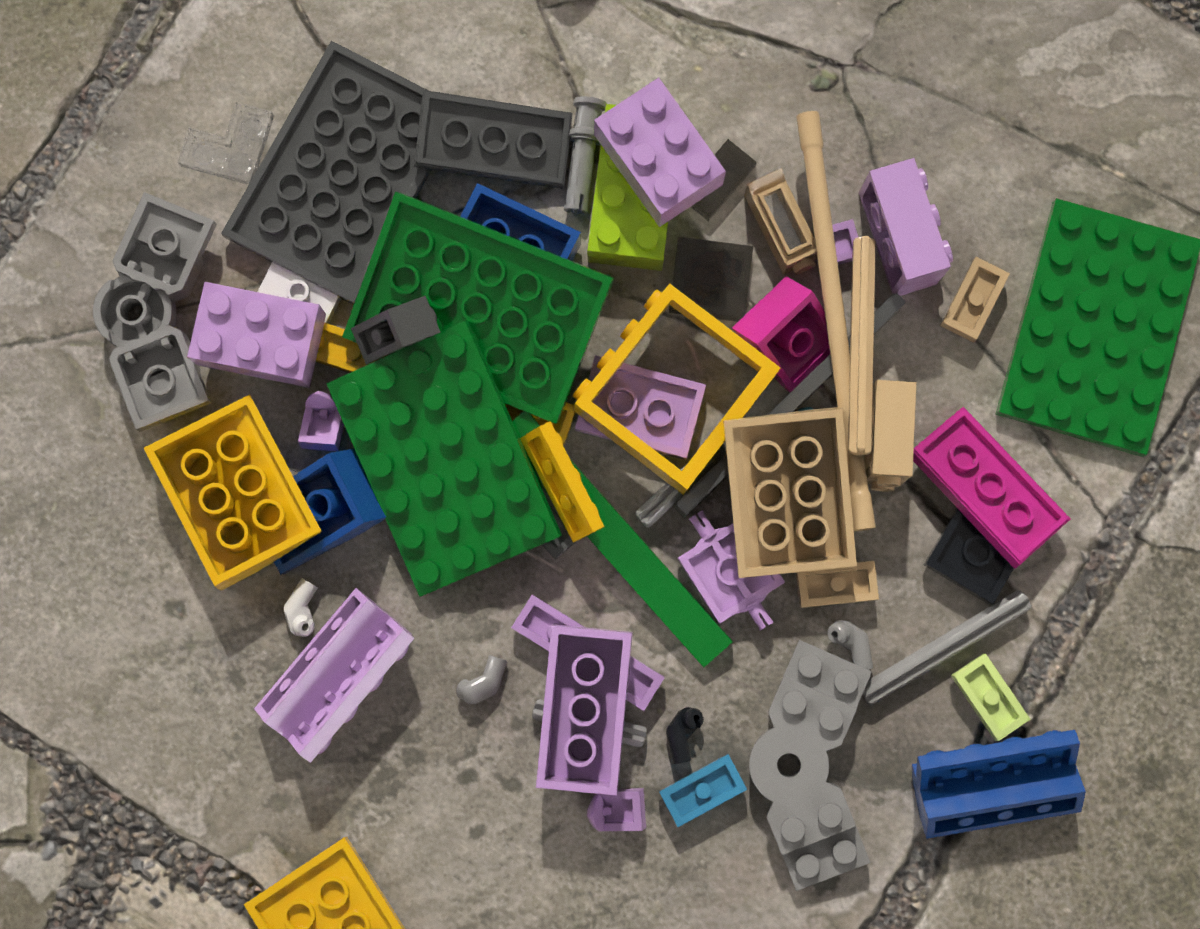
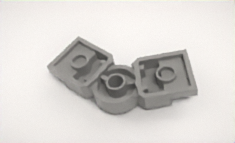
(156, 269)
(806, 810)

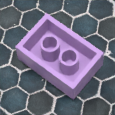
(659, 152)
(905, 227)
(257, 334)

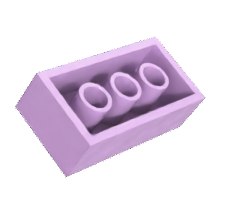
(584, 709)

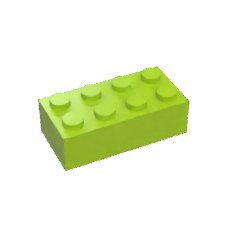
(620, 224)

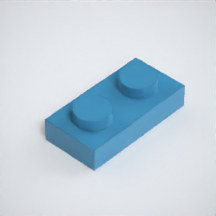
(702, 790)

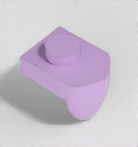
(321, 424)
(618, 812)

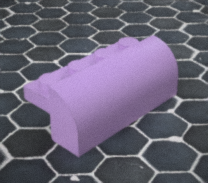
(334, 674)

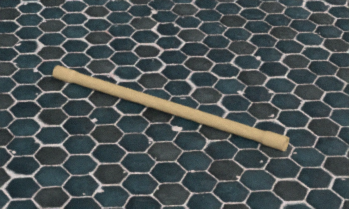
(812, 145)

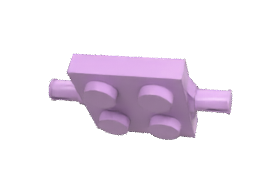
(715, 575)

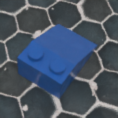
(340, 503)

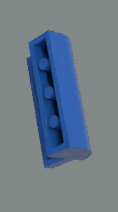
(998, 783)

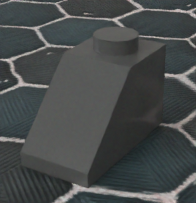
(395, 329)

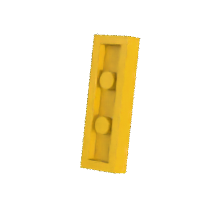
(562, 481)

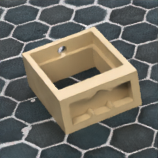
(892, 435)

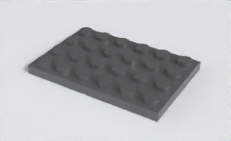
(333, 173)

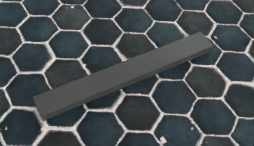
(790, 403)

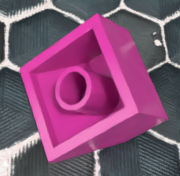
(788, 330)

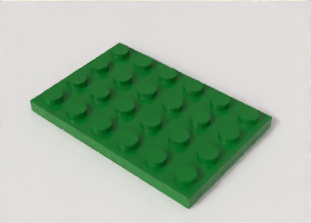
(521, 301)
(1099, 327)
(444, 458)

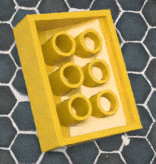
(233, 492)

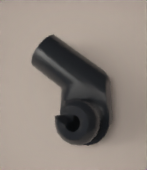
(680, 730)

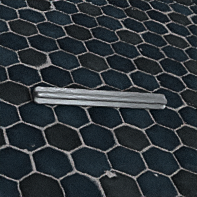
(946, 647)

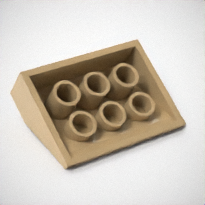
(790, 492)

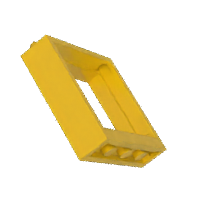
(613, 361)

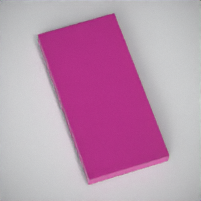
(989, 487)

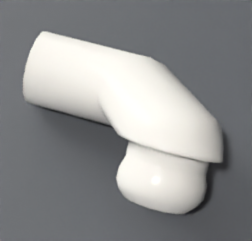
(297, 609)

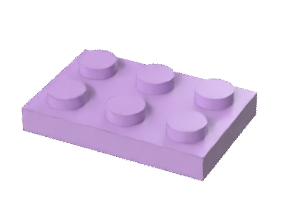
(651, 406)

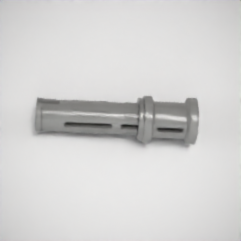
(583, 153)

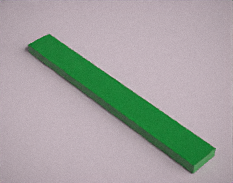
(647, 572)

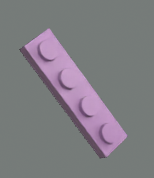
(536, 624)

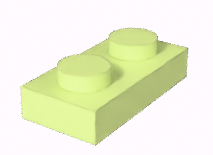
(990, 697)

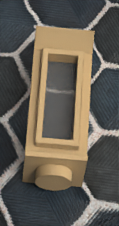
(782, 222)

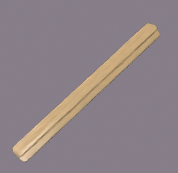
(861, 346)

